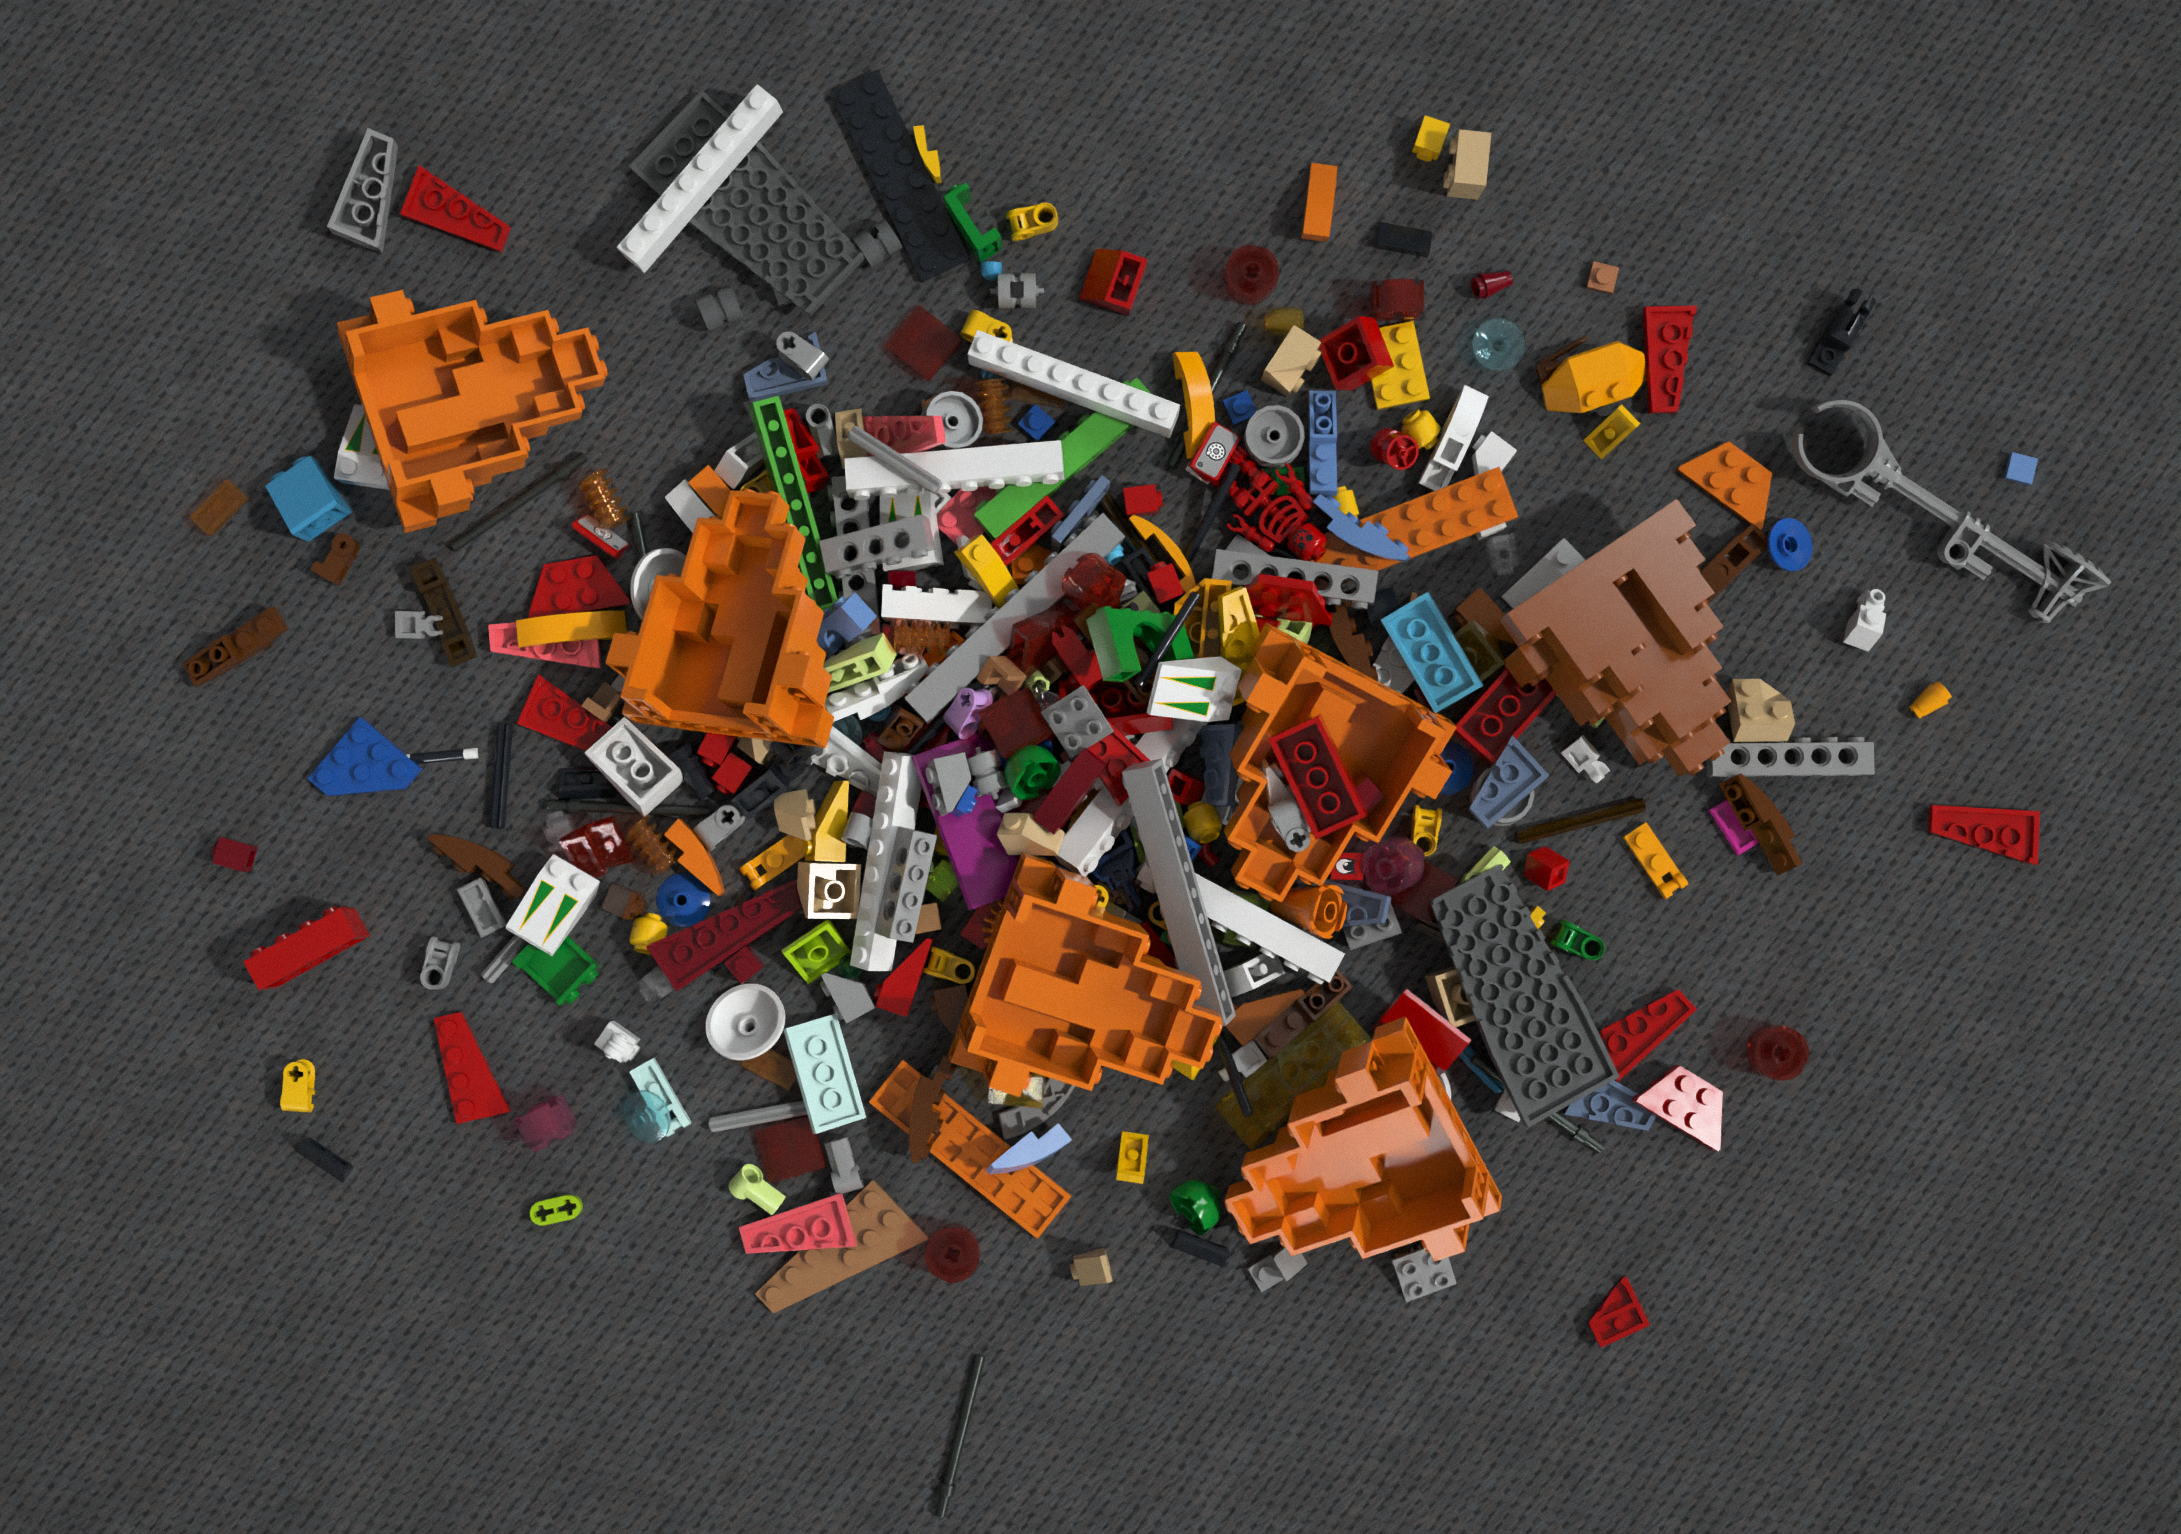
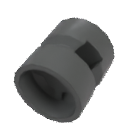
(877, 243)
(720, 308)

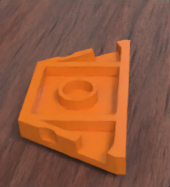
(1732, 480)

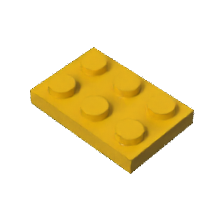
(1407, 379)

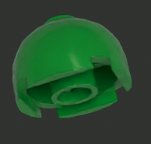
(1030, 771)
(1198, 1204)

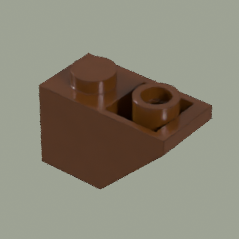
(899, 729)
(624, 901)

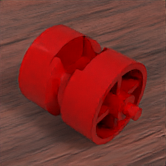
(1394, 448)

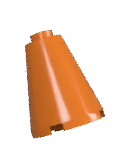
(1313, 909)

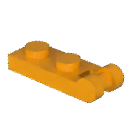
(1655, 859)
(774, 860)

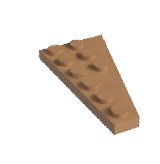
(880, 1233)

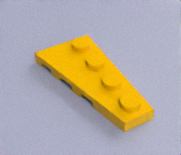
(1237, 631)

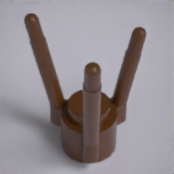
(1548, 365)

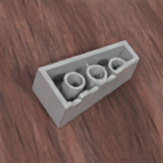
(367, 193)

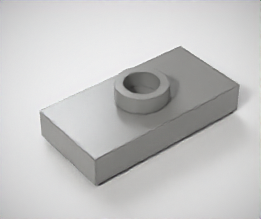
(481, 907)

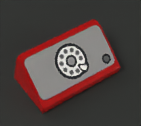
(1214, 452)
(603, 538)

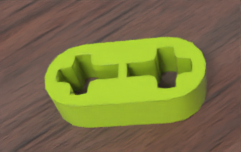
(557, 1216)

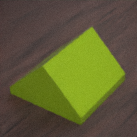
(816, 951)

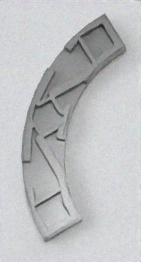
(1023, 1119)

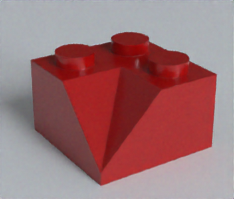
(1355, 353)

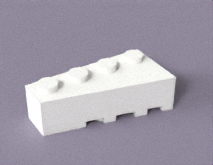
(937, 604)

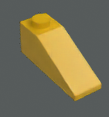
(987, 569)
(830, 825)

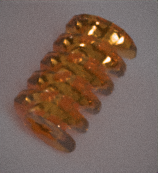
(994, 406)
(602, 501)
(921, 637)
(651, 846)

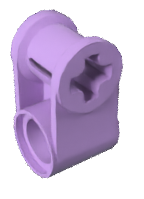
(964, 710)

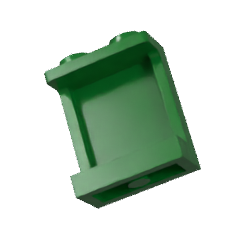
(982, 246)
(561, 973)

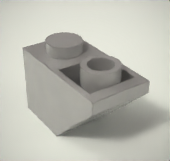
(949, 780)
(850, 996)

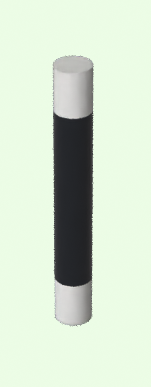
(442, 756)

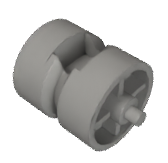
(1016, 290)
(985, 769)

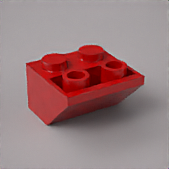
(1114, 280)

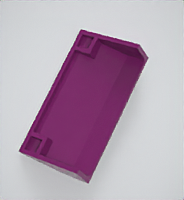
(972, 839)

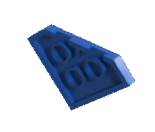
(364, 764)

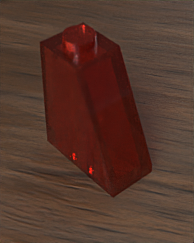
(1032, 637)

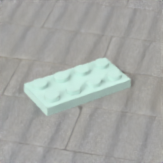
(824, 1073)

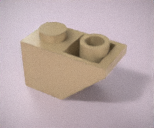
(795, 814)

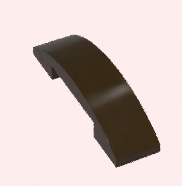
(441, 601)

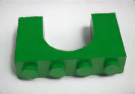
(1114, 644)

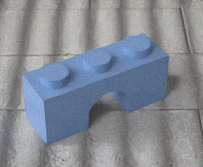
(843, 622)

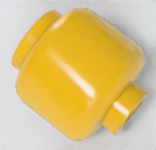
(1422, 428)
(1202, 822)
(647, 931)

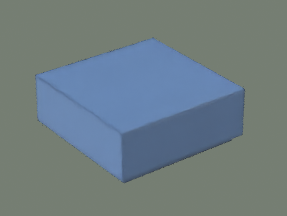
(2020, 468)

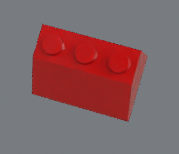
(1436, 1035)

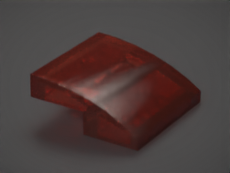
(923, 343)
(1015, 722)
(596, 847)
(1416, 898)
(790, 1149)

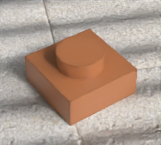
(1602, 277)

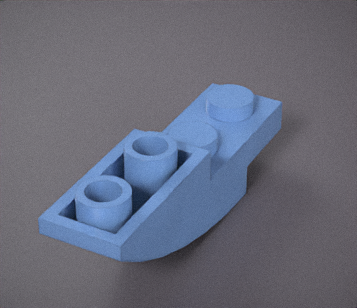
(1322, 443)
(1368, 539)

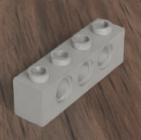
(836, 549)
(905, 884)

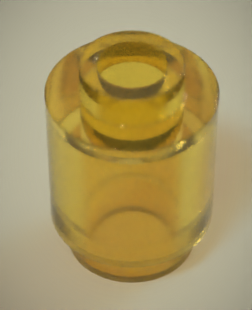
(1283, 319)

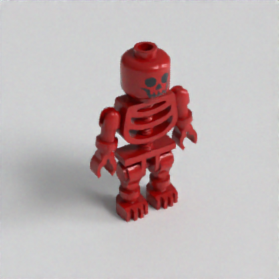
(1303, 539)

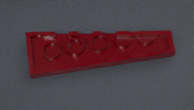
(708, 943)

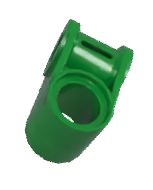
(1576, 941)

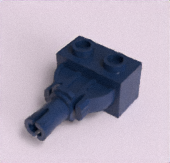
(1115, 865)

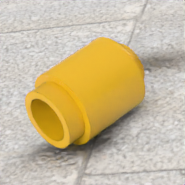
(1347, 501)

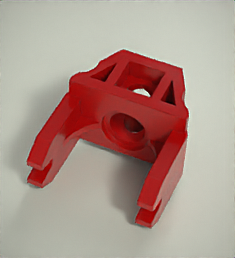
(1079, 662)

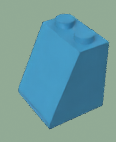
(307, 498)

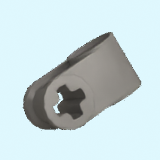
(804, 358)
(1289, 821)
(716, 826)
(857, 831)
(439, 961)

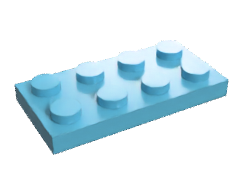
(1431, 652)

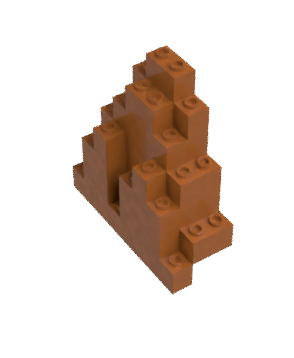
(1631, 643)

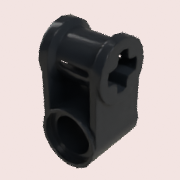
(792, 753)

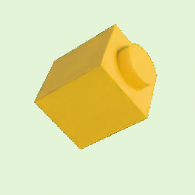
(1430, 138)

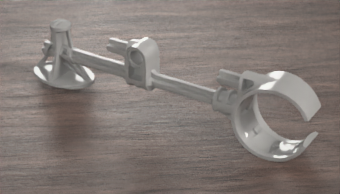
(1964, 530)

